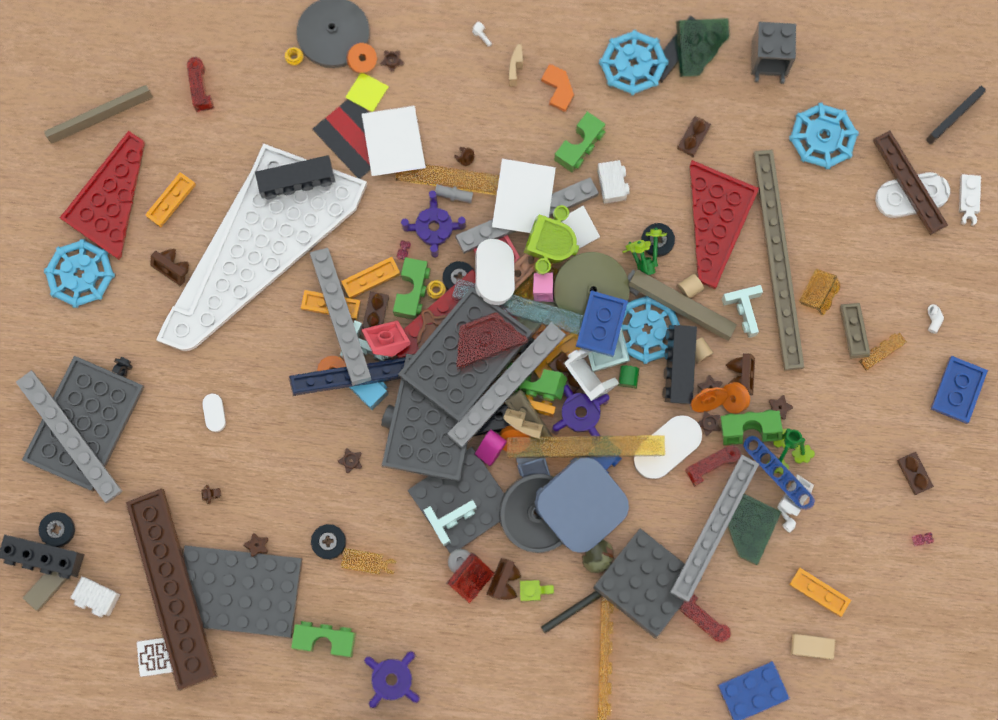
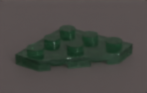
(699, 43)
(752, 528)

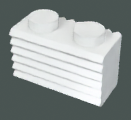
(612, 181)
(95, 596)

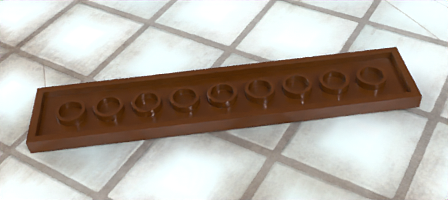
(171, 590)

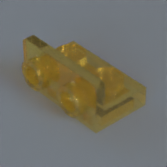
(820, 291)

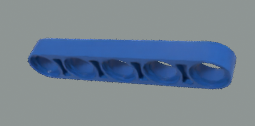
(781, 481)

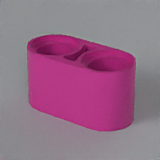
(490, 447)

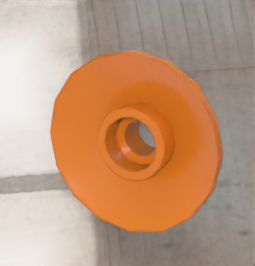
(709, 399)

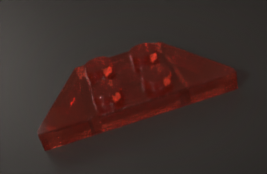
(485, 339)

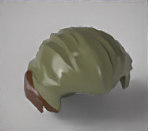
(598, 558)

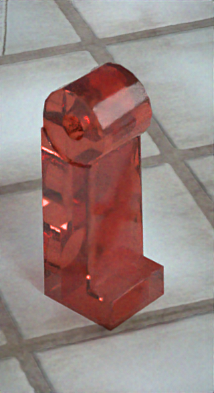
(200, 100)
(727, 455)
(717, 631)

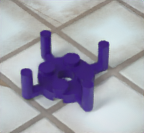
(434, 215)
(574, 422)
(403, 684)

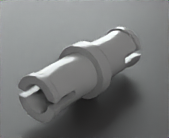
(454, 193)

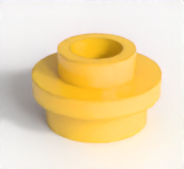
(293, 51)
(436, 283)

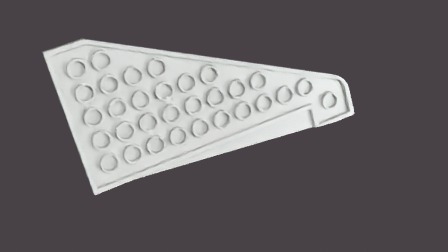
(255, 248)

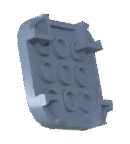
(582, 504)

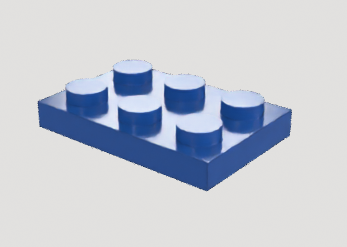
(601, 323)
(959, 389)
(753, 691)

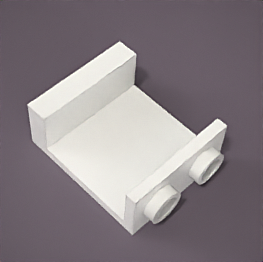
(586, 377)

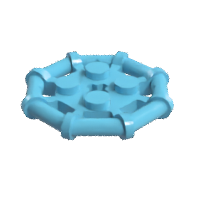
(633, 52)
(820, 145)
(71, 266)
(650, 318)

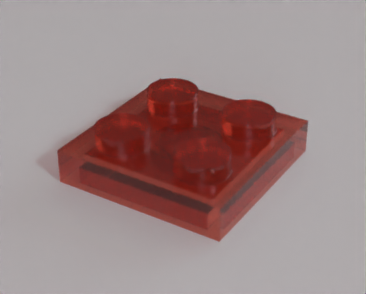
(470, 578)

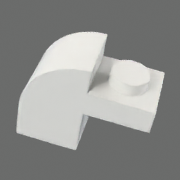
(786, 502)

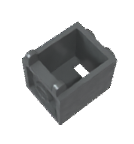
(773, 50)

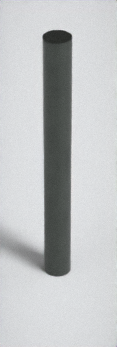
(571, 611)

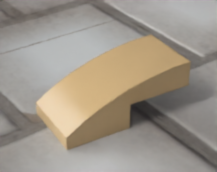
(516, 63)
(518, 421)
(812, 646)

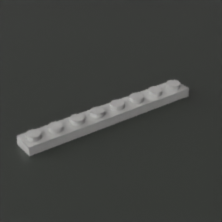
(568, 197)
(340, 316)
(506, 385)
(69, 437)
(714, 528)

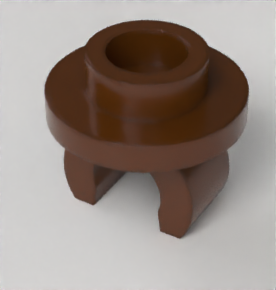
(466, 157)
(208, 494)

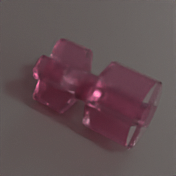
(402, 253)
(919, 539)

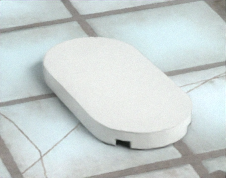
(894, 203)
(494, 271)
(681, 439)

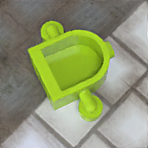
(551, 240)

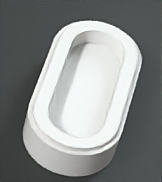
(214, 413)

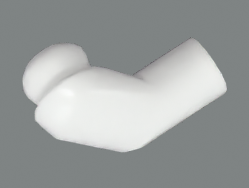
(936, 317)

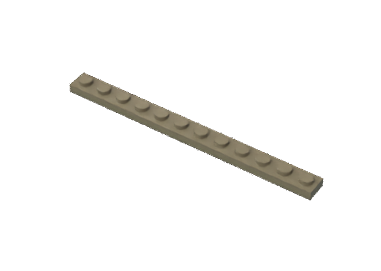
(778, 260)

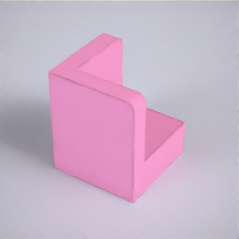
(543, 287)

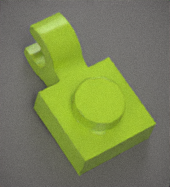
(532, 590)

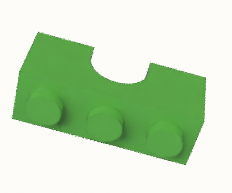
(571, 155)
(409, 304)
(549, 385)
(765, 422)
(306, 636)

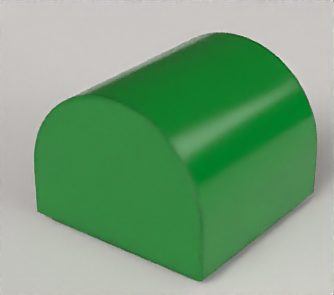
(628, 376)

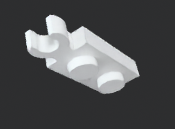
(969, 197)

